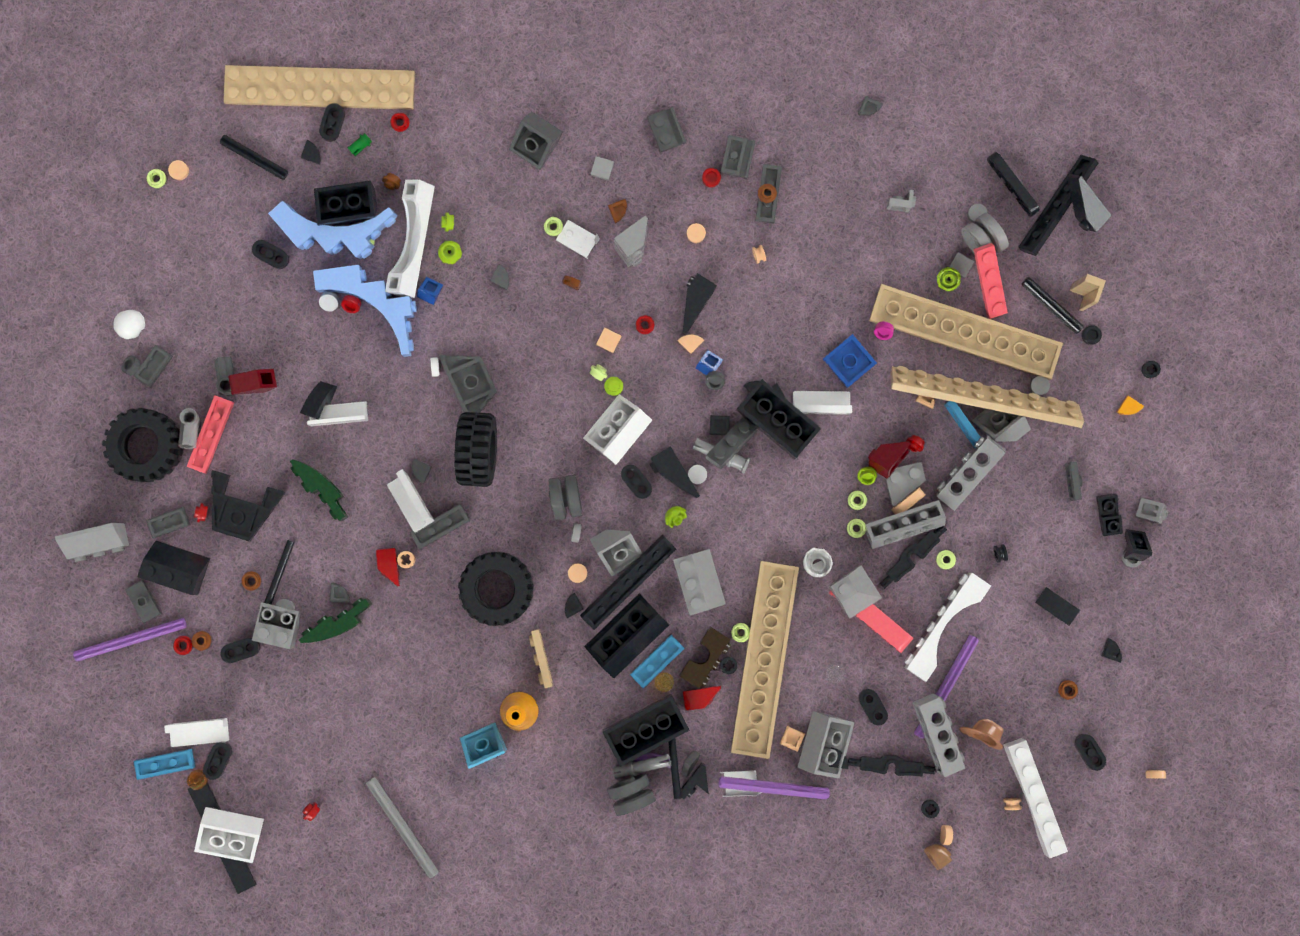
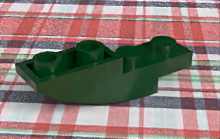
(315, 481)
(330, 627)

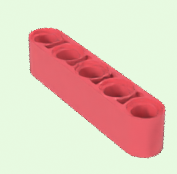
(884, 627)

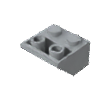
(277, 626)

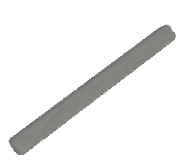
(402, 827)

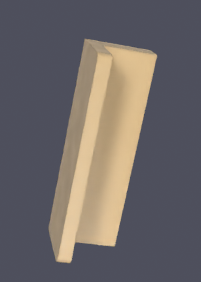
(1090, 288)

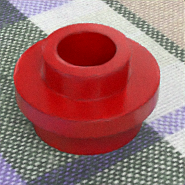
(399, 116)
(649, 320)
(916, 443)
(201, 512)
(176, 645)
(310, 811)

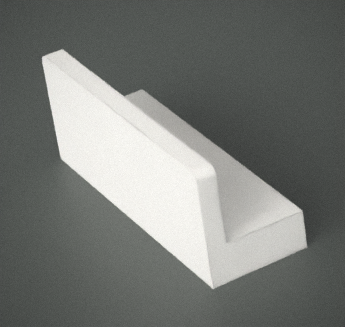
(822, 402)
(341, 414)
(410, 501)
(198, 732)

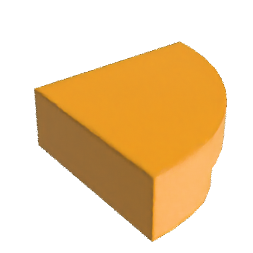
(1129, 406)

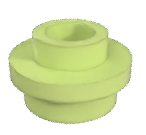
(150, 178)
(553, 220)
(598, 372)
(861, 495)
(851, 532)
(939, 559)
(736, 628)

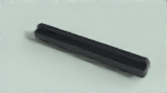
(253, 157)
(1051, 304)

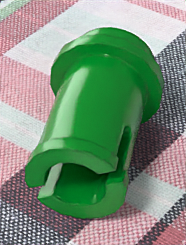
(360, 144)

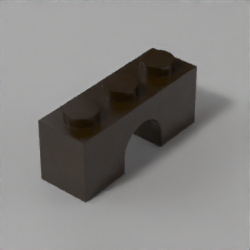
(698, 672)

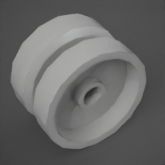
(983, 232)

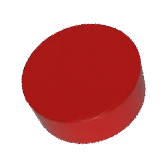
(711, 177)
(351, 304)

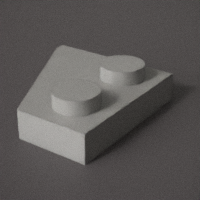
(904, 481)

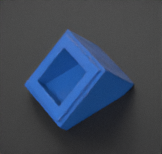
(429, 290)
(709, 362)

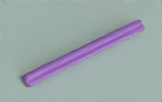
(129, 639)
(953, 674)
(773, 787)

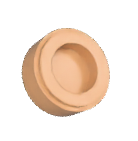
(178, 170)
(696, 233)
(577, 573)
(1155, 774)
(946, 835)

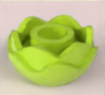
(455, 254)
(947, 285)
(675, 515)

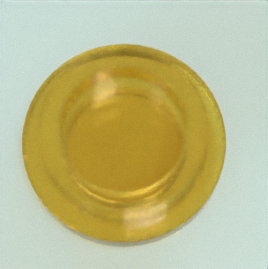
(664, 682)

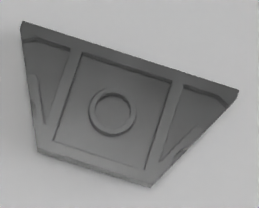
(470, 381)

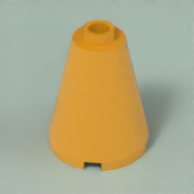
(524, 705)

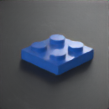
(849, 361)

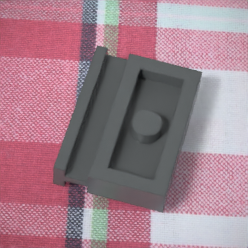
(666, 129)
(737, 156)

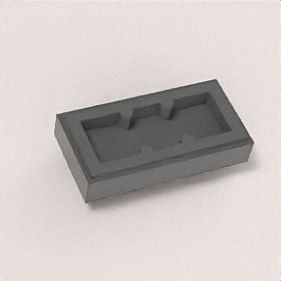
(153, 366)
(1074, 481)
(168, 522)
(143, 601)

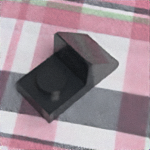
(1138, 546)
(697, 778)

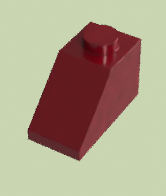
(888, 457)

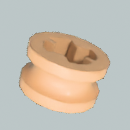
(759, 254)
(400, 560)
(1012, 804)

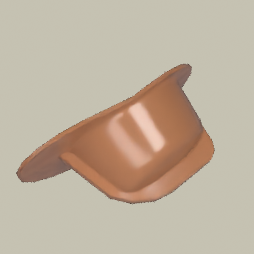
(985, 731)

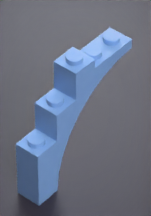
(331, 238)
(351, 281)

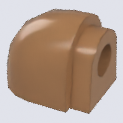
(938, 855)

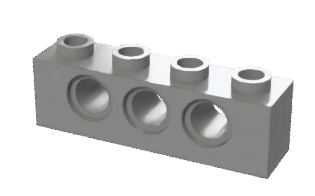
(954, 498)
(905, 524)
(954, 759)

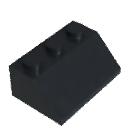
(345, 202)
(174, 568)

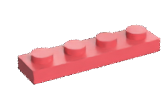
(990, 280)
(210, 434)

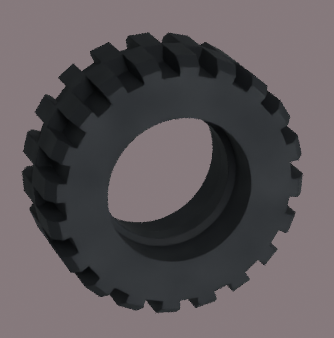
(118, 438)
(475, 449)
(469, 588)

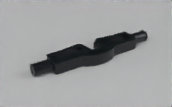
(905, 563)
(881, 764)

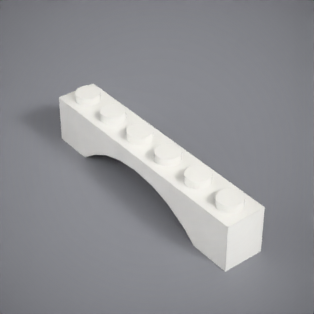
(417, 201)
(924, 659)
(1039, 805)

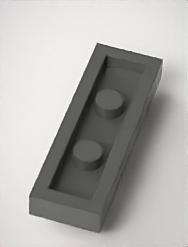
(766, 211)
(731, 443)
(441, 526)

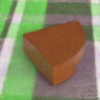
(618, 210)
(571, 282)

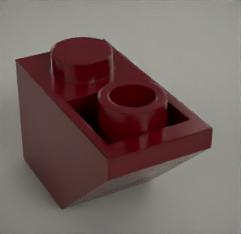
(252, 381)

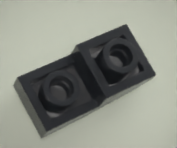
(316, 400)
(1109, 514)
(1057, 606)

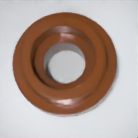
(391, 181)
(767, 199)
(245, 581)
(207, 640)
(1074, 689)

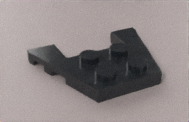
(237, 516)

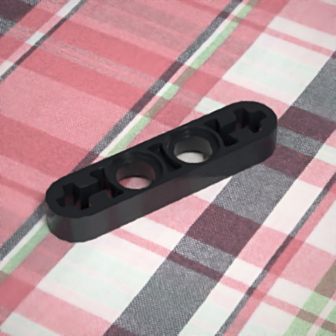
(1013, 184)

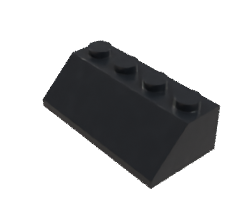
(778, 419)
(626, 636)
(645, 730)

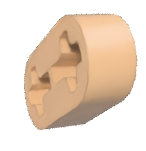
(909, 501)

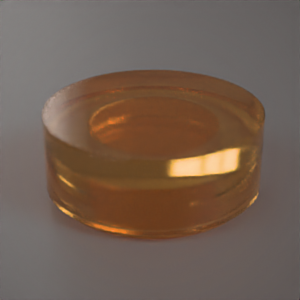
(197, 779)

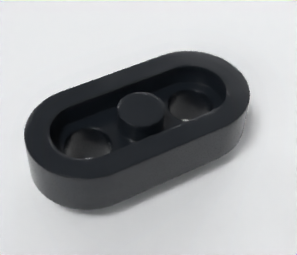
(330, 122)
(271, 254)
(636, 481)
(240, 649)
(873, 707)
(1090, 751)
(218, 760)

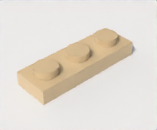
(540, 658)

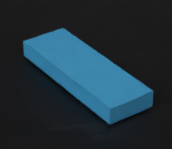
(962, 422)
(657, 661)
(164, 764)

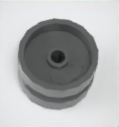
(564, 497)
(631, 794)

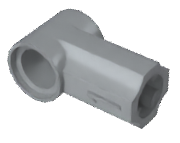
(188, 430)

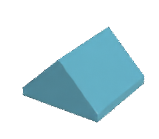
(482, 745)

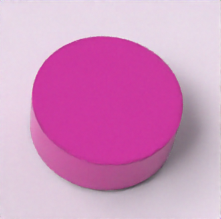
(884, 330)

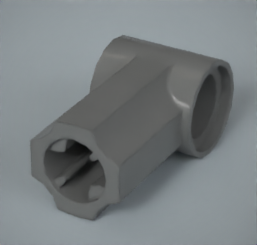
(223, 369)

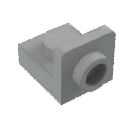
(899, 204)
(1152, 511)

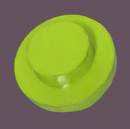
(447, 222)
(613, 386)
(867, 475)

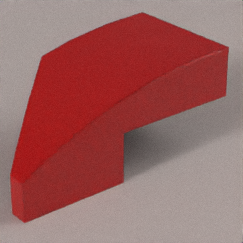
(388, 564)
(699, 698)

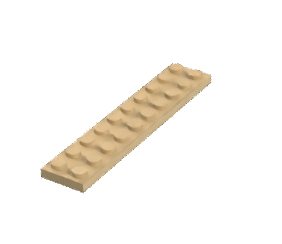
(319, 87)
(966, 332)
(986, 397)
(764, 660)

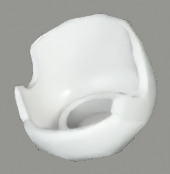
(129, 324)
(820, 568)

